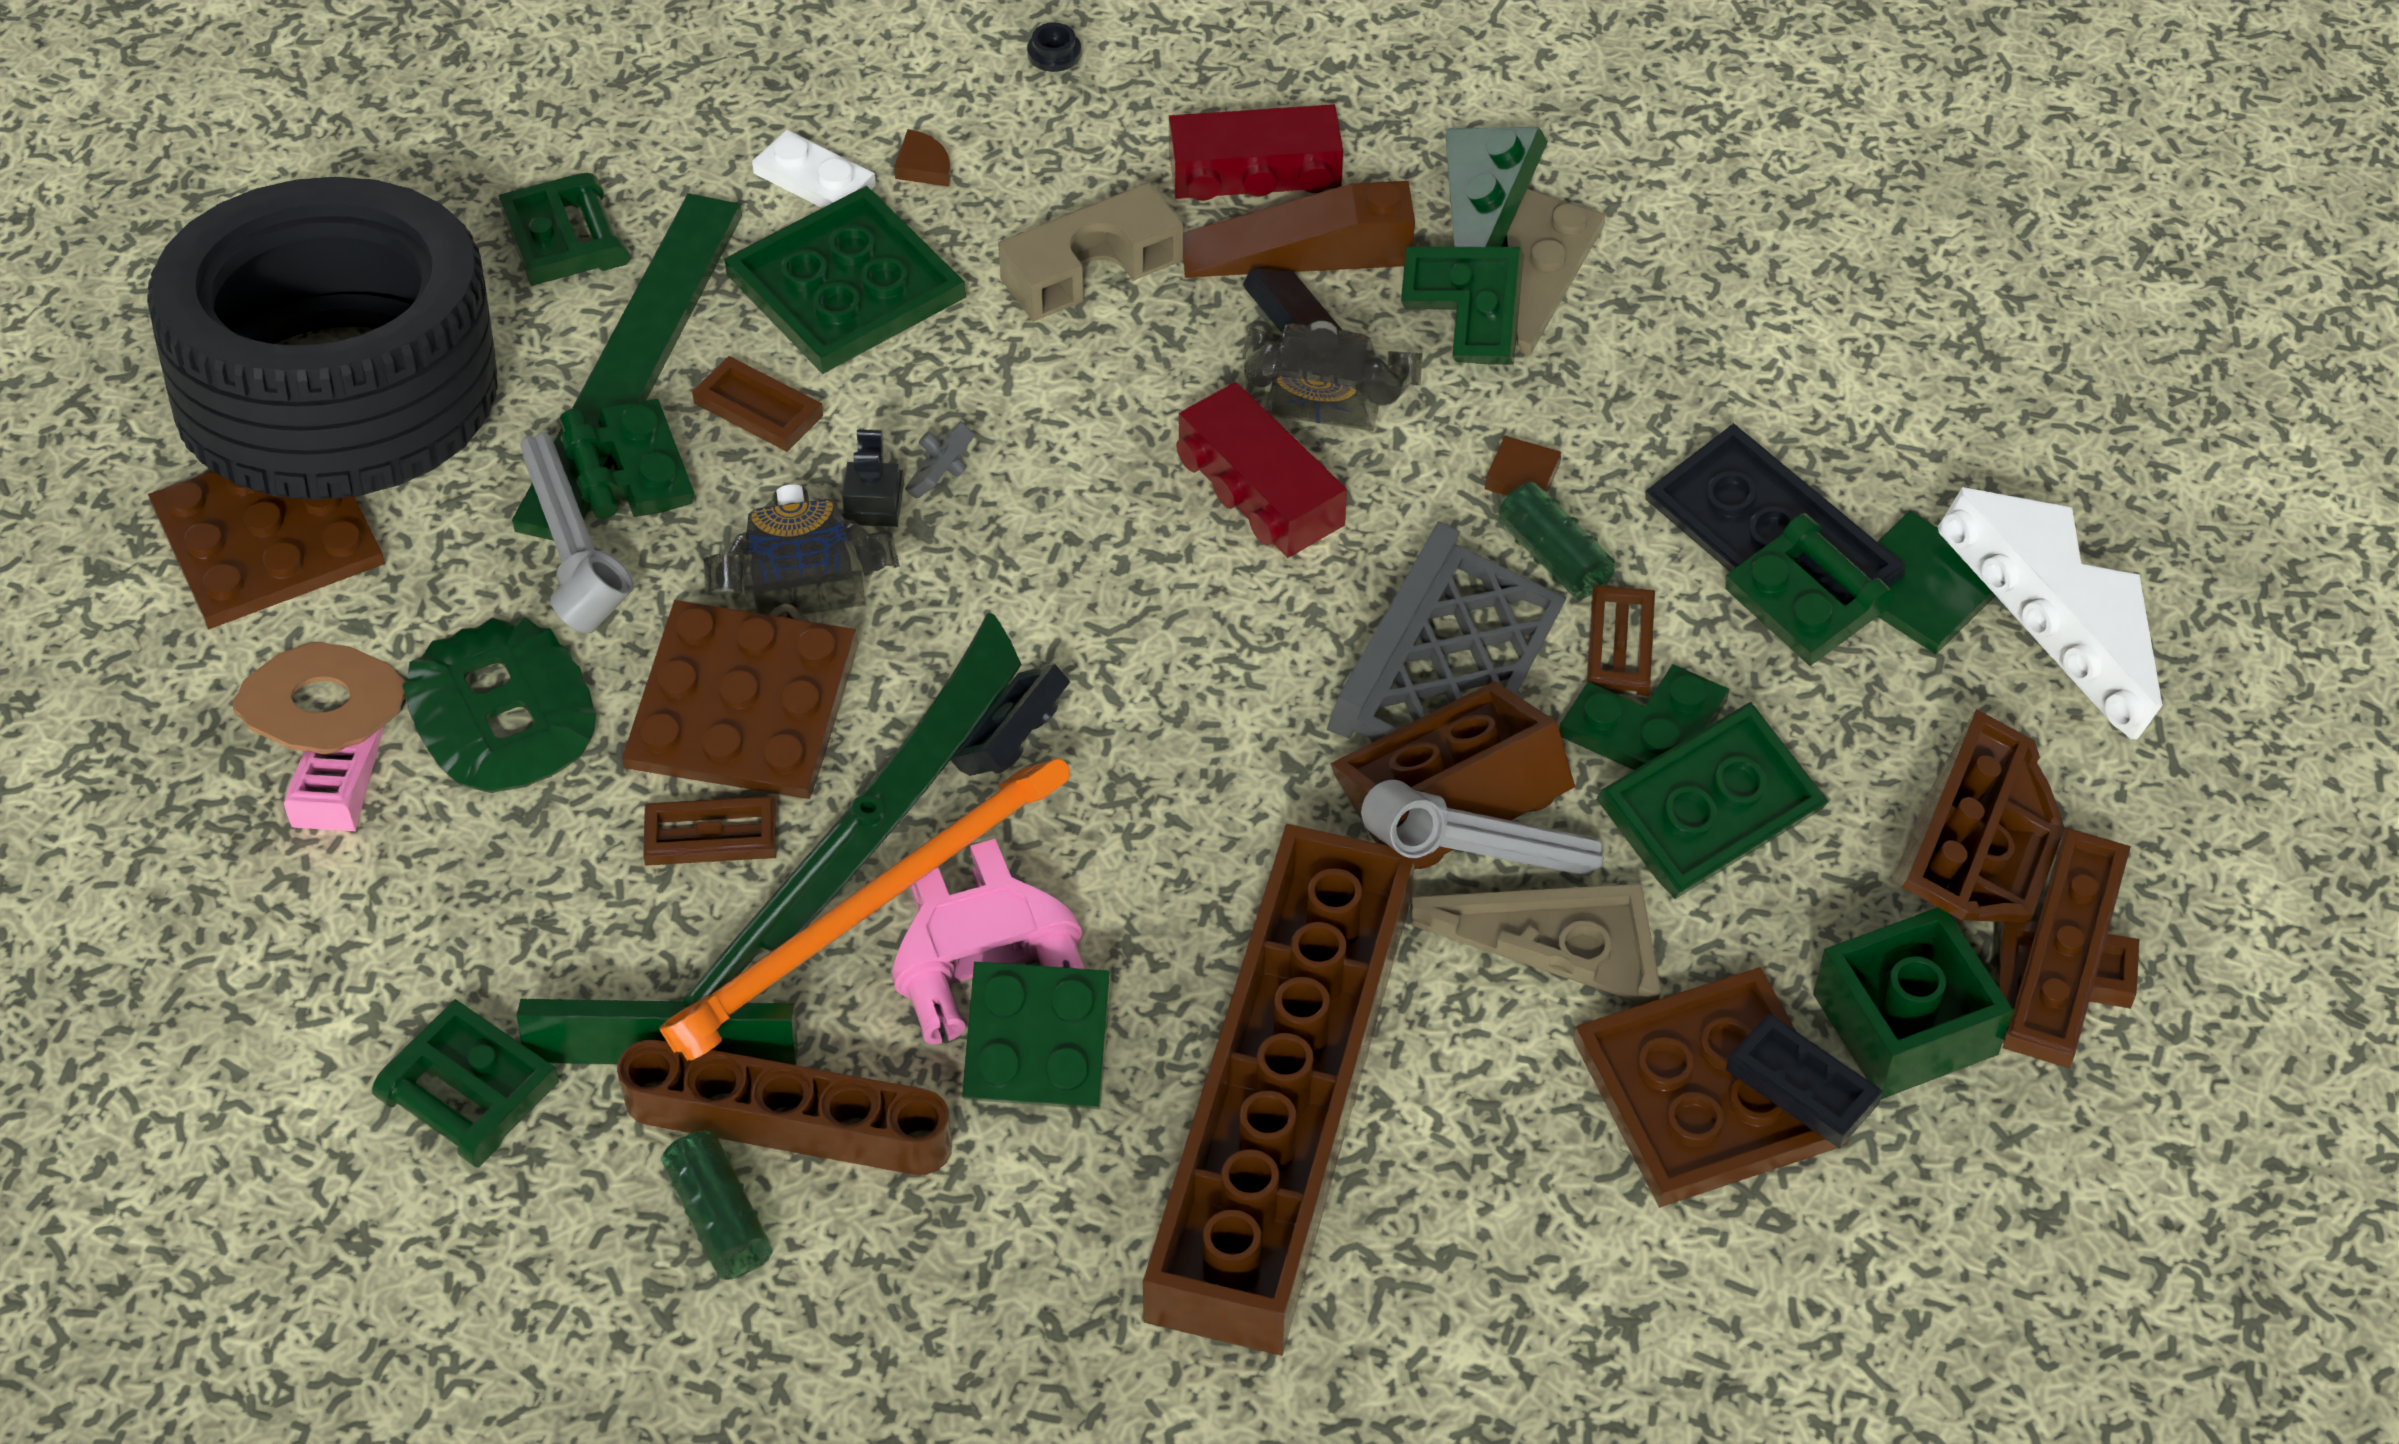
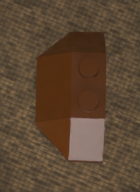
(1985, 829)

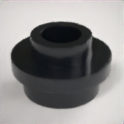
(1054, 47)

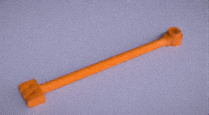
(696, 1026)

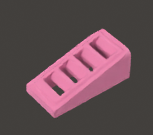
(331, 810)

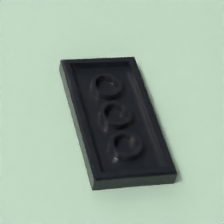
(1741, 498)

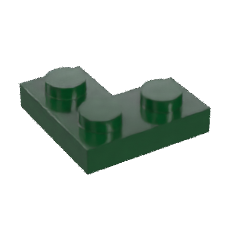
(1480, 286)
(1640, 733)

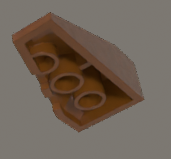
(1320, 232)

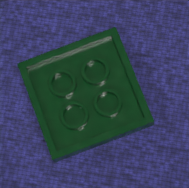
(845, 279)

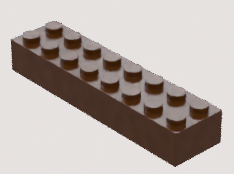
(1279, 1092)

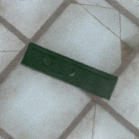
(603, 1029)

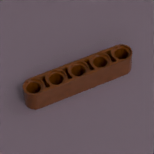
(811, 1128)

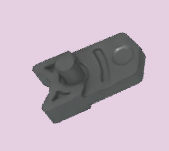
(941, 455)

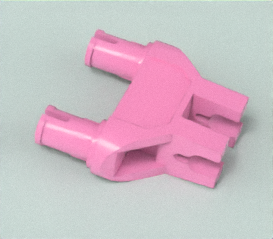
(989, 923)

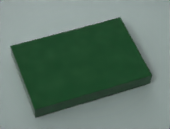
(1711, 800)

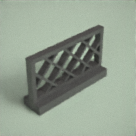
(1409, 619)

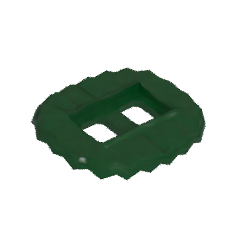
(456, 720)

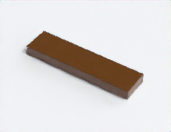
(2067, 948)

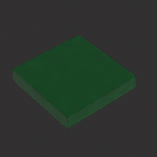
(1938, 586)

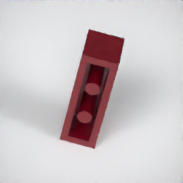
(1255, 152)
(1261, 470)

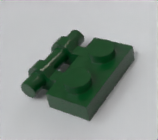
(643, 454)

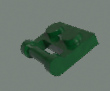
(546, 235)
(1795, 603)
(477, 1063)

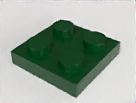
(1037, 1035)

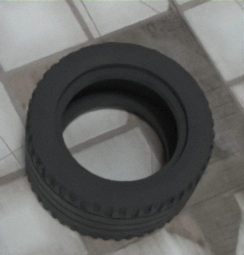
(341, 411)

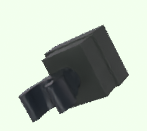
(872, 487)

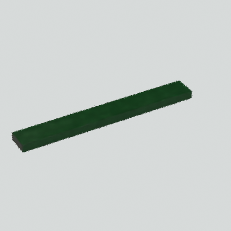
(646, 330)

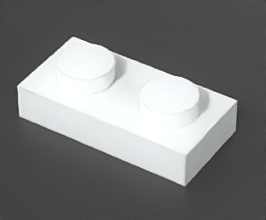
(810, 170)

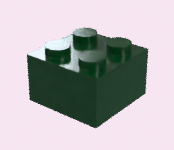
(1912, 1001)

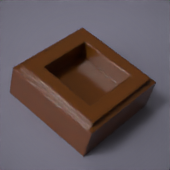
(1521, 463)

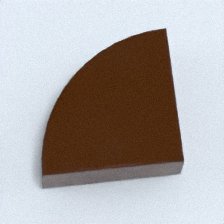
(922, 160)

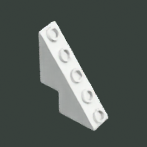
(2078, 612)

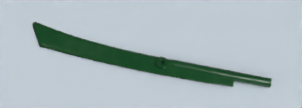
(940, 733)

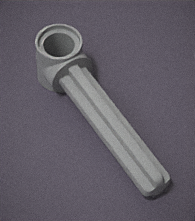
(587, 578)
(1435, 825)

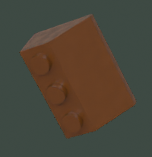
(1477, 753)

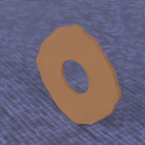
(268, 706)

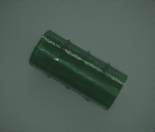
(1556, 540)
(716, 1204)

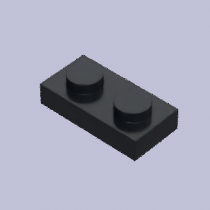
(1018, 710)

